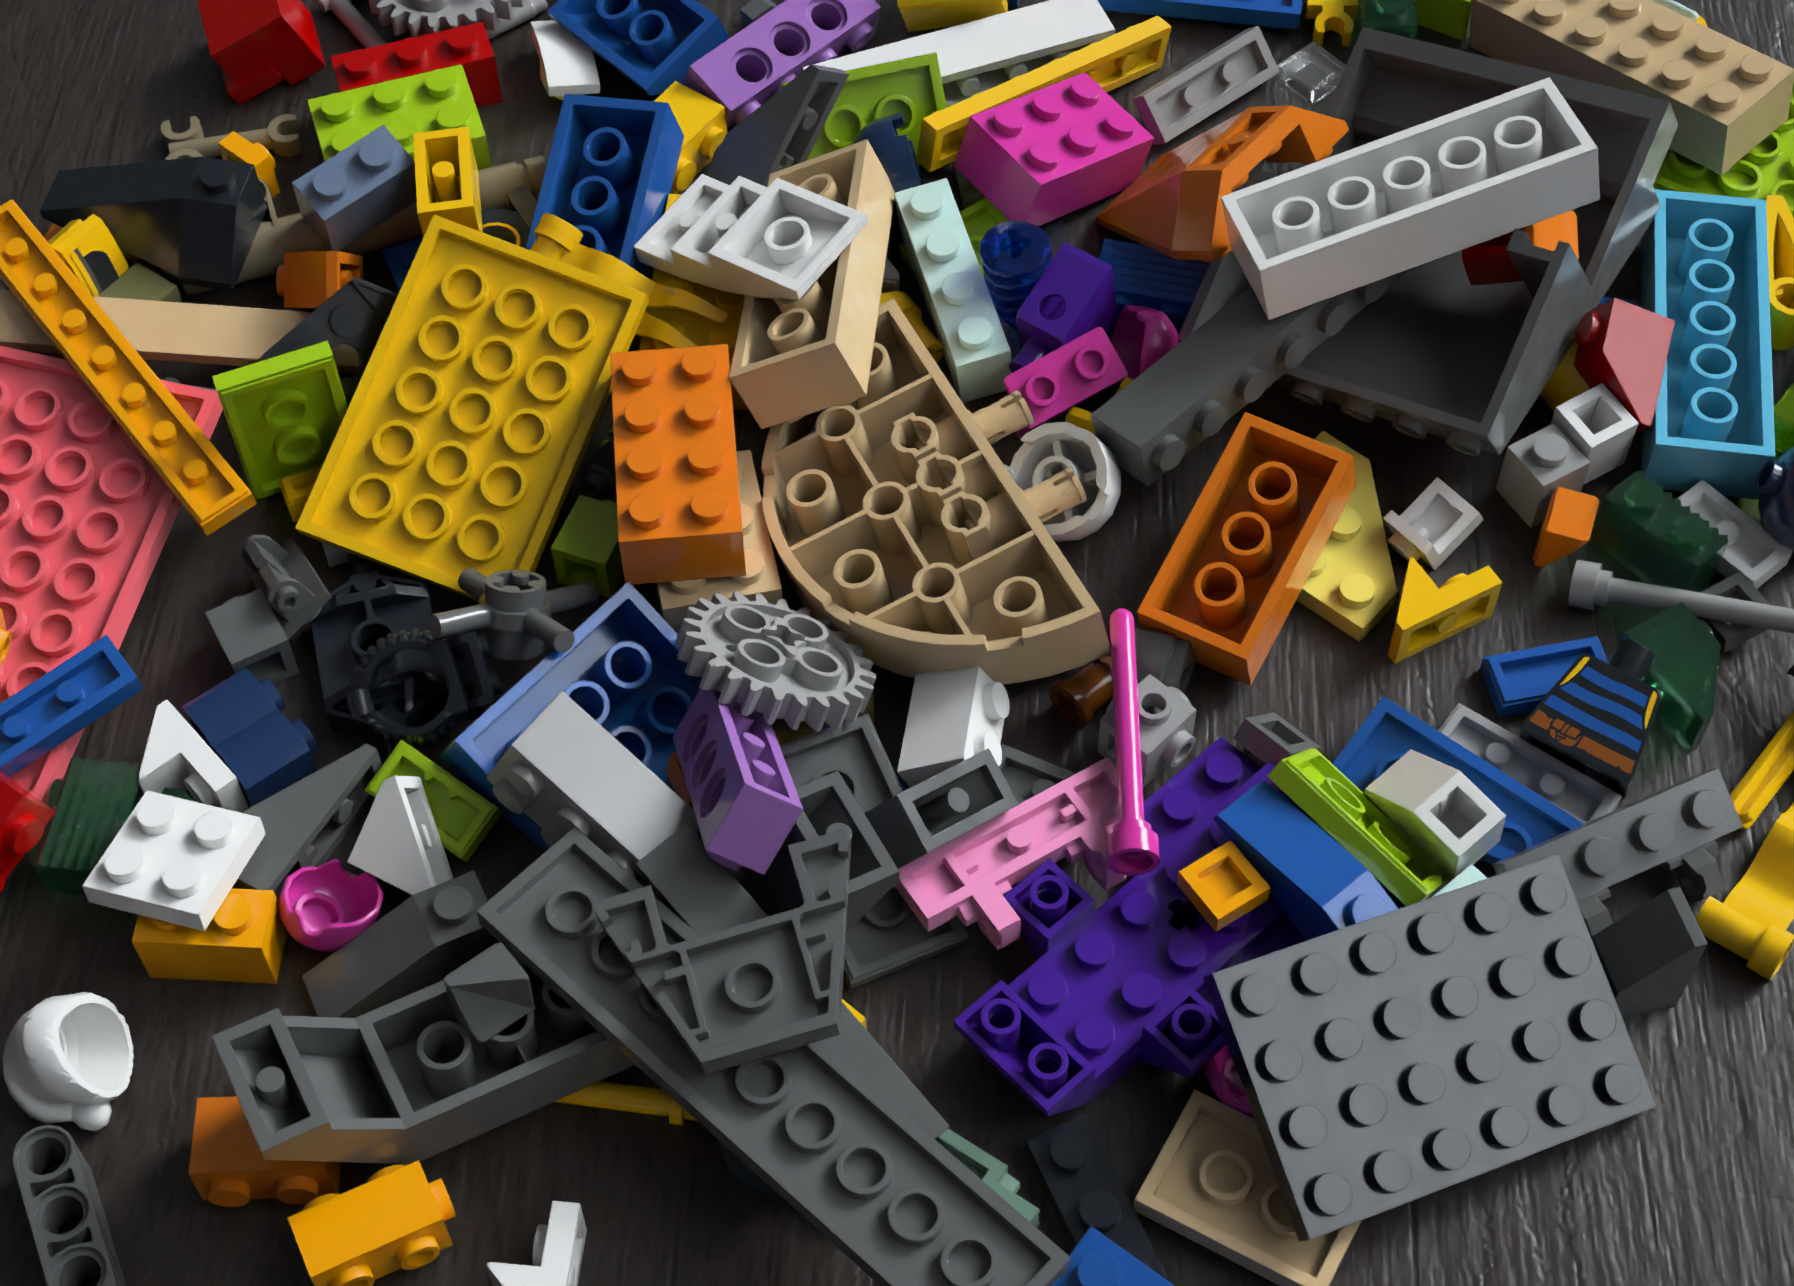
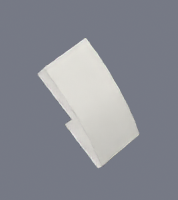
(565, 61)

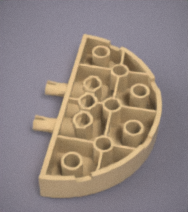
(918, 533)

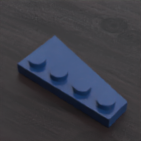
(1394, 731)

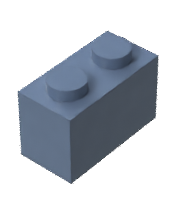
(357, 189)

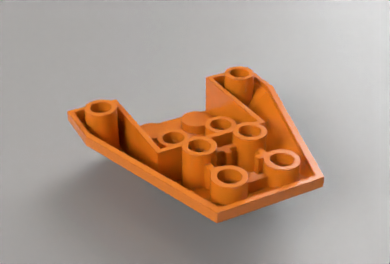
(1178, 197)

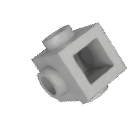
(1165, 728)

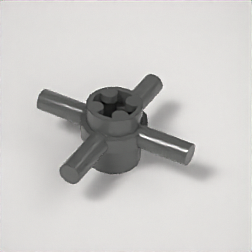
(515, 612)

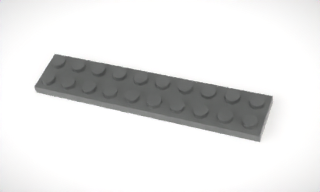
(792, 1117)

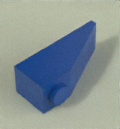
(1306, 868)

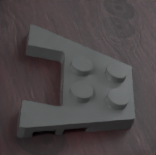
(753, 983)

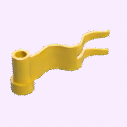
(561, 242)
(1760, 906)

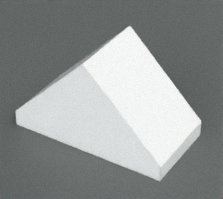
(402, 838)

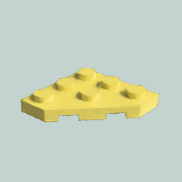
(1354, 573)

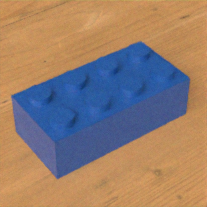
(610, 171)

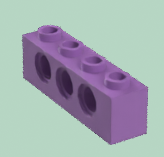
(756, 54)
(736, 782)

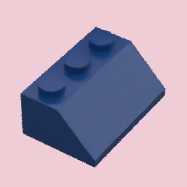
(643, 38)

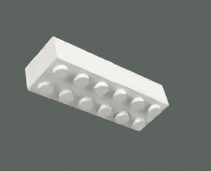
(1411, 197)

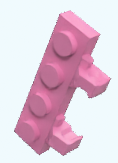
(983, 864)

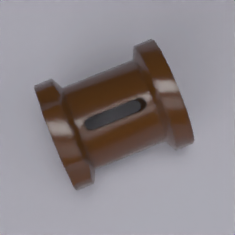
(1083, 692)

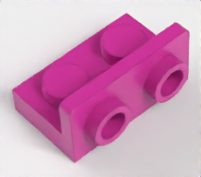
(1067, 377)

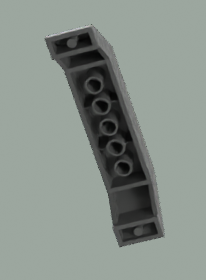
(416, 1080)

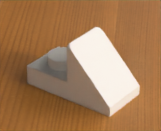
(184, 761)
(555, 1252)

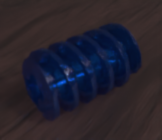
(1012, 262)

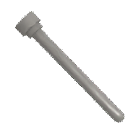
(1596, 587)

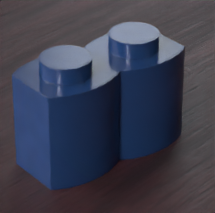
(252, 735)

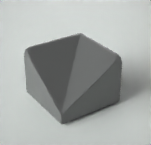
(489, 993)

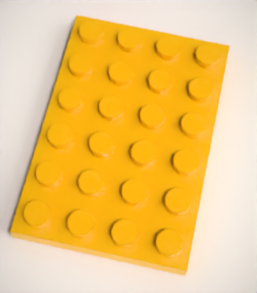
(472, 410)

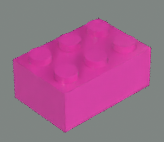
(1053, 150)

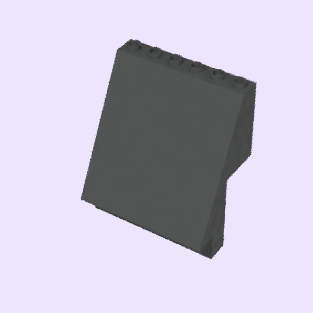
(1433, 345)

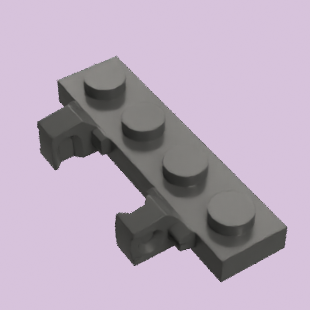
(1662, 829)

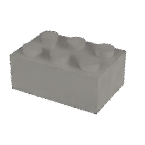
(579, 776)

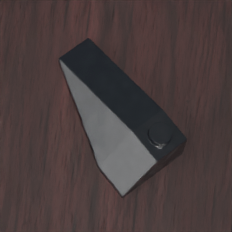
(175, 213)

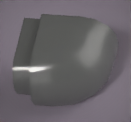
(1164, 658)

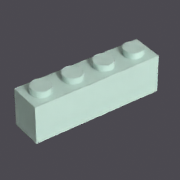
(954, 289)

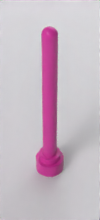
(1132, 844)

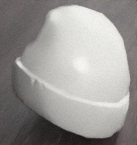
(69, 1060)

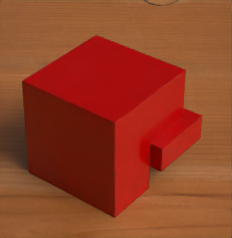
(260, 43)

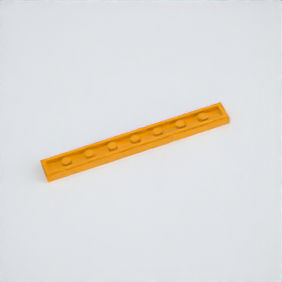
(118, 376)

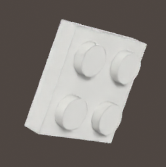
(174, 860)

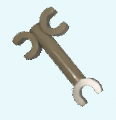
(279, 135)

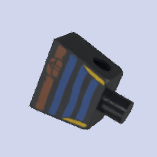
(1599, 716)

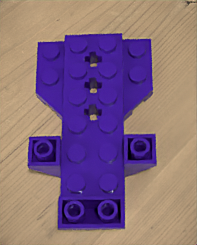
(1120, 977)

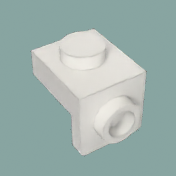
(1432, 525)

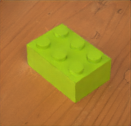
(404, 107)

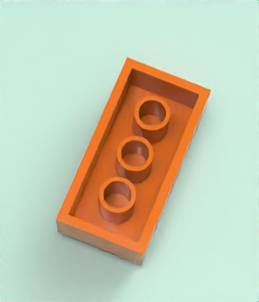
(676, 465)
(1249, 546)

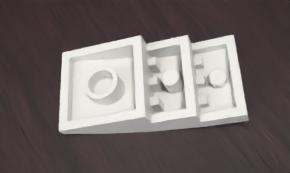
(750, 237)

